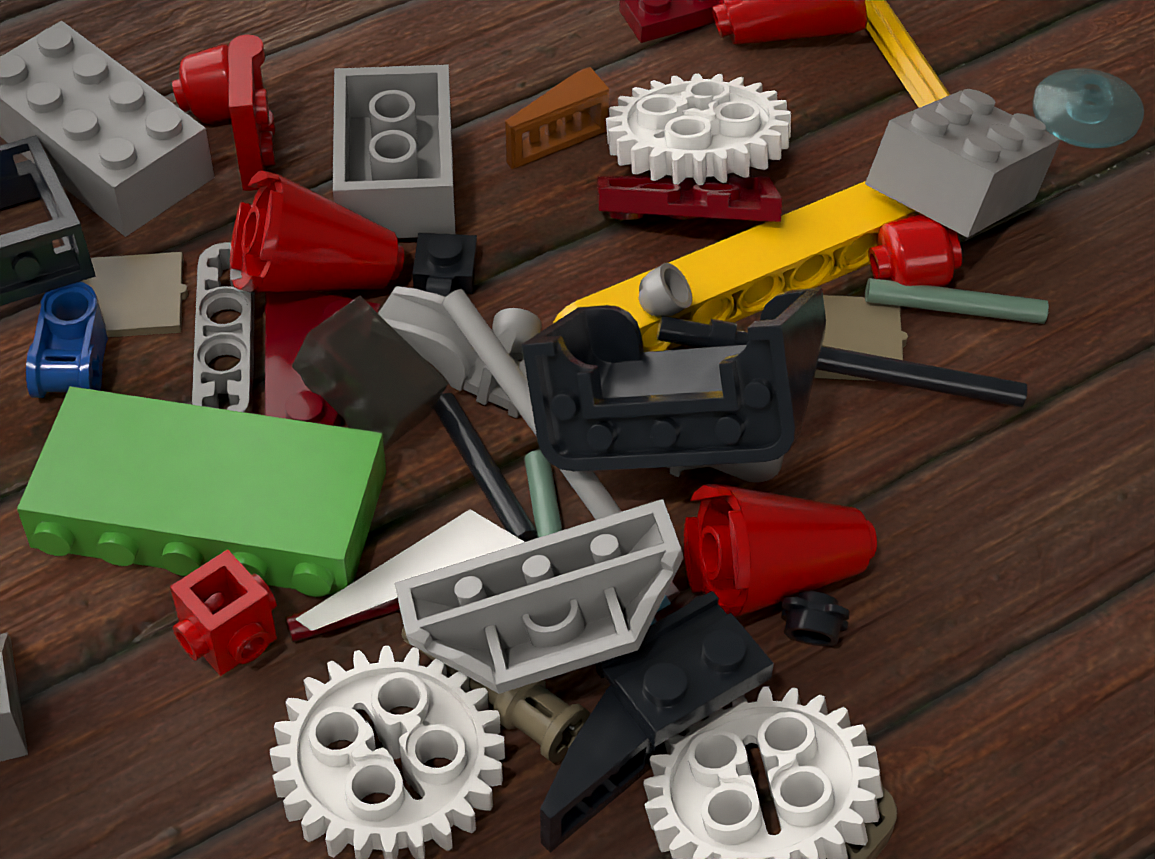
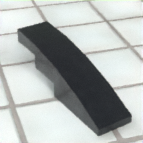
(596, 769)

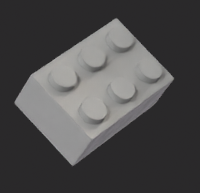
(395, 147)
(963, 161)

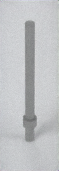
(516, 388)

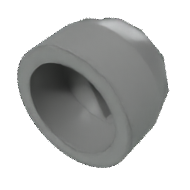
(664, 291)
(520, 321)

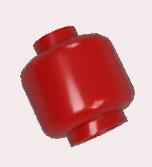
(204, 84)
(915, 252)

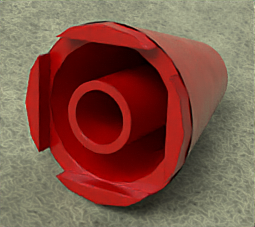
(787, 19)
(308, 243)
(771, 546)

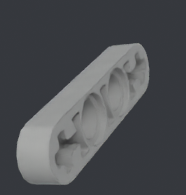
(222, 339)

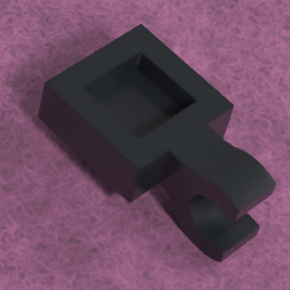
(445, 263)

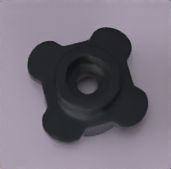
(814, 618)

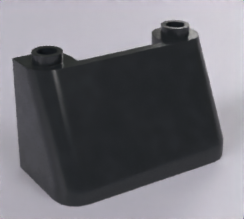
(618, 407)

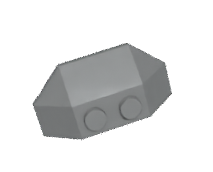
(546, 600)

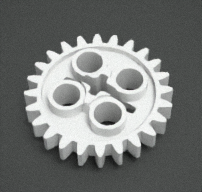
(698, 128)
(815, 768)
(329, 784)

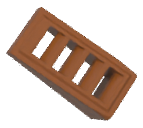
(570, 114)

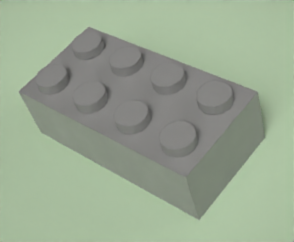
(101, 128)

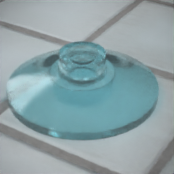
(1088, 108)

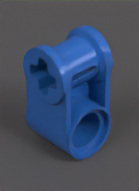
(67, 342)

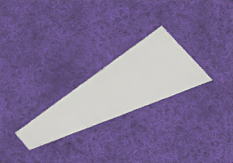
(453, 543)

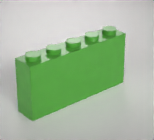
(190, 481)

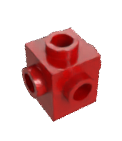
(223, 613)

